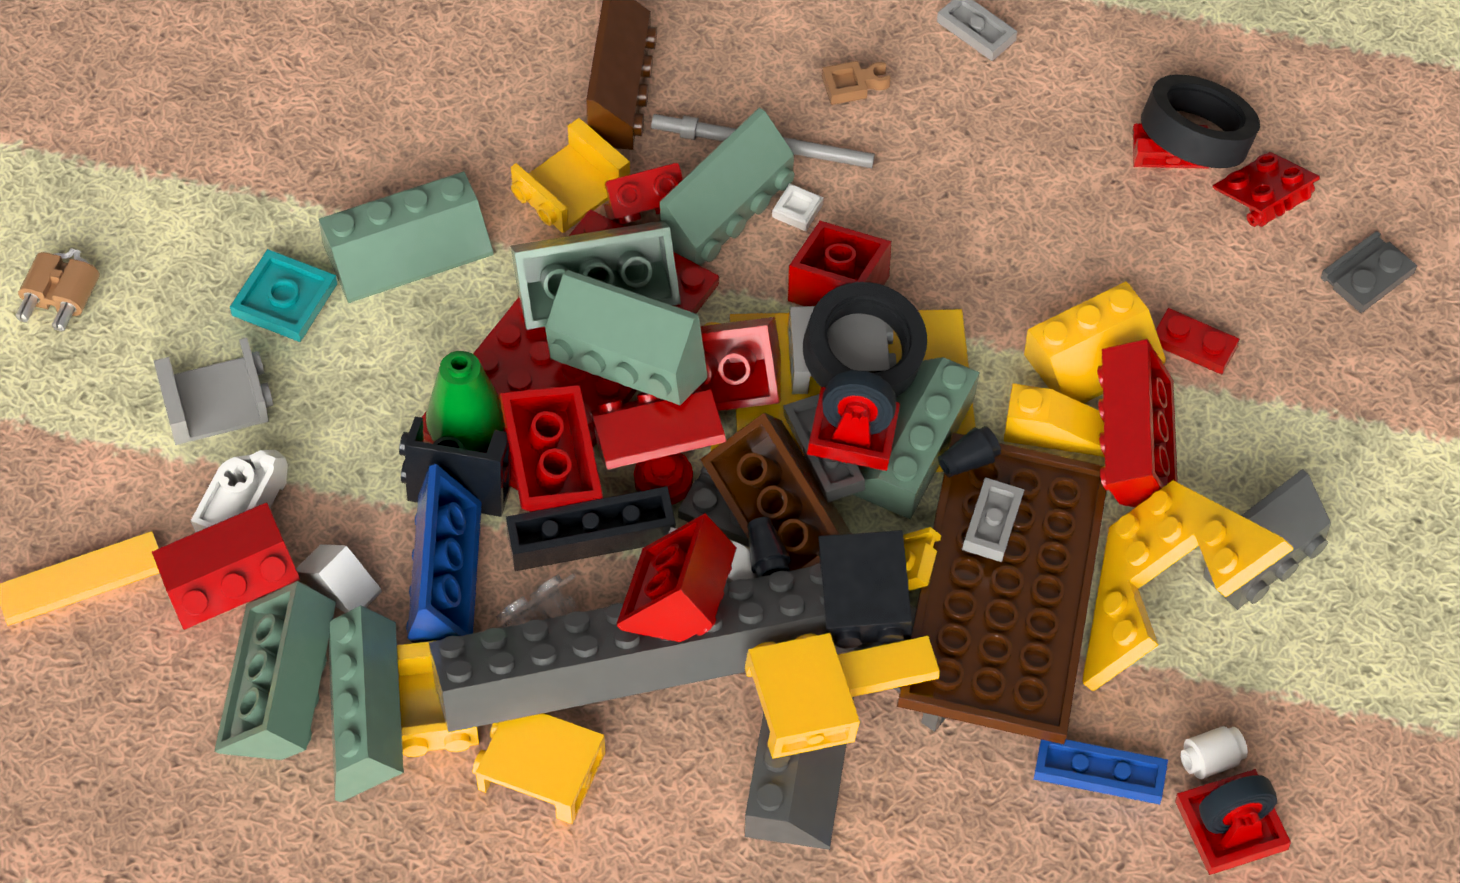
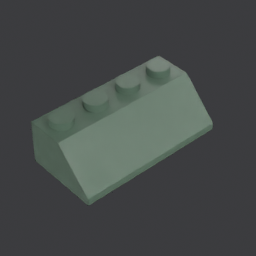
(728, 189)
(405, 237)
(626, 257)
(626, 338)
(925, 423)
(276, 674)
(364, 702)

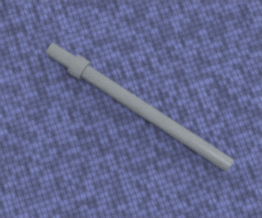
(690, 128)

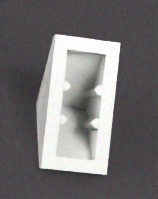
(339, 576)

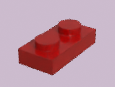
(1196, 341)

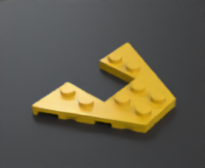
(1147, 544)

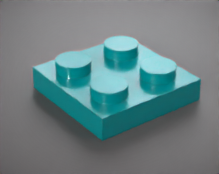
(283, 295)

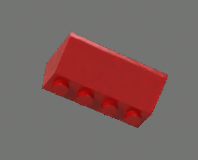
(1137, 422)

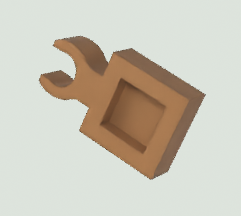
(851, 83)

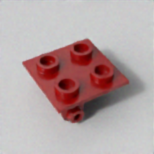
(1268, 187)

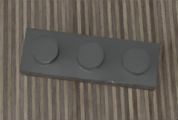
(833, 477)

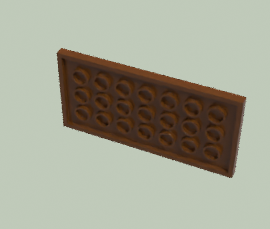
(1016, 626)

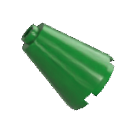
(464, 403)

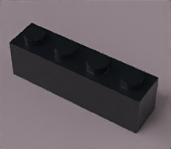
(589, 528)

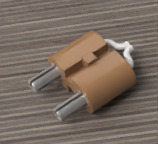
(57, 284)

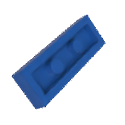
(1102, 770)

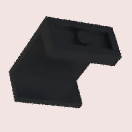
(480, 473)
(865, 588)

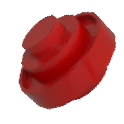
(665, 471)

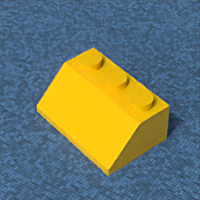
(1071, 344)

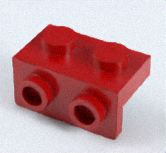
(640, 192)

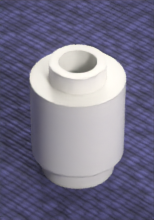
(1213, 752)

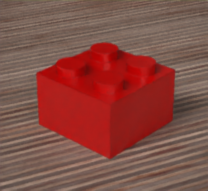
(836, 258)

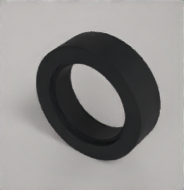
(1191, 140)
(871, 300)

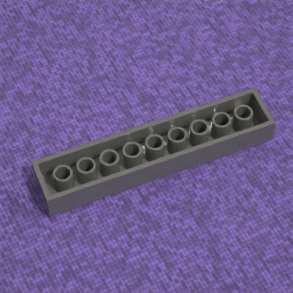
(590, 660)

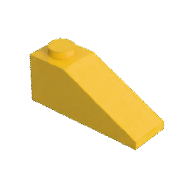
(1052, 421)

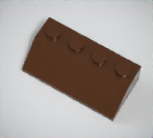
(619, 72)
(769, 477)

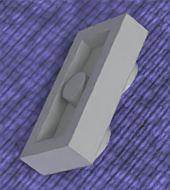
(977, 27)
(993, 519)

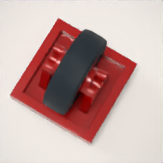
(855, 420)
(1233, 821)

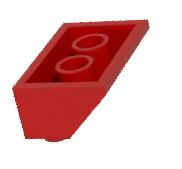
(743, 363)
(655, 427)
(550, 447)
(225, 565)
(679, 582)

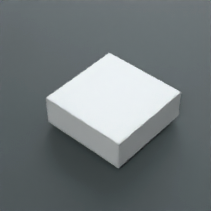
(797, 207)

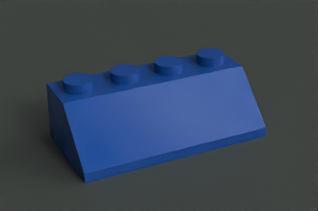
(444, 559)

